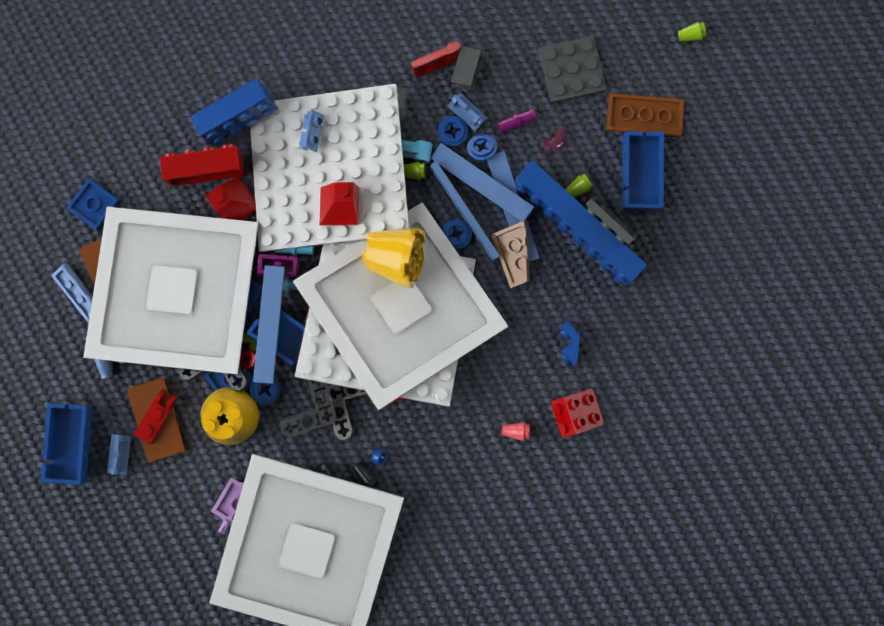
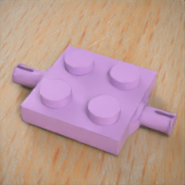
(227, 503)

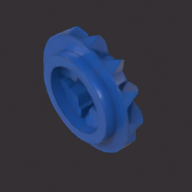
(457, 123)
(478, 141)
(459, 225)
(265, 399)

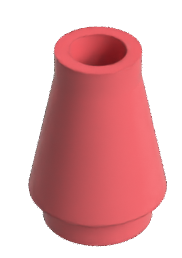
(518, 431)

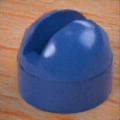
(379, 457)

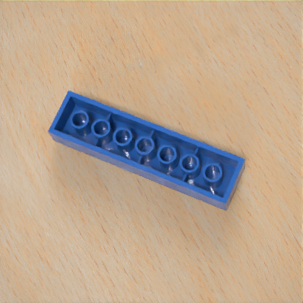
(579, 224)

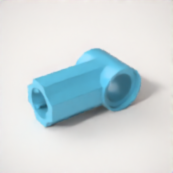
(417, 150)

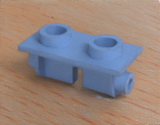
(467, 111)
(313, 124)
(119, 454)

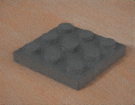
(572, 69)
(610, 220)

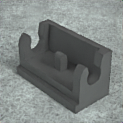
(467, 68)

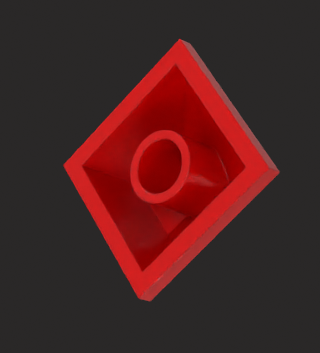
(232, 200)
(339, 204)

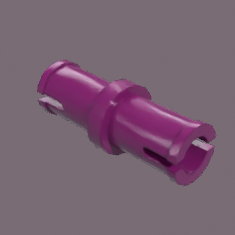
(517, 120)

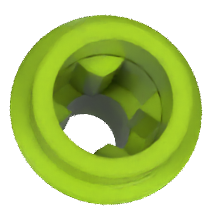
(693, 32)
(415, 170)
(579, 186)

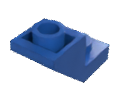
(570, 352)

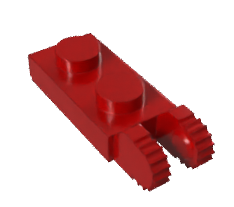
(436, 60)
(154, 418)

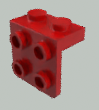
(577, 413)

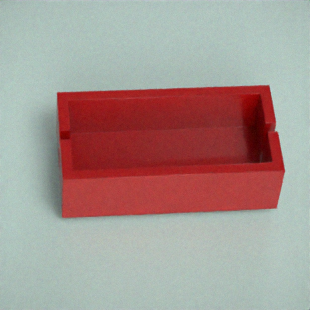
(202, 165)

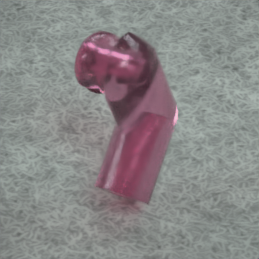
(556, 142)

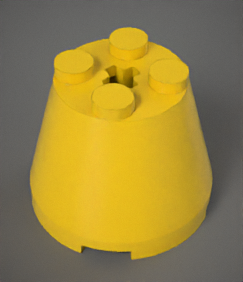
(396, 255)
(240, 411)

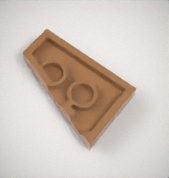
(513, 251)

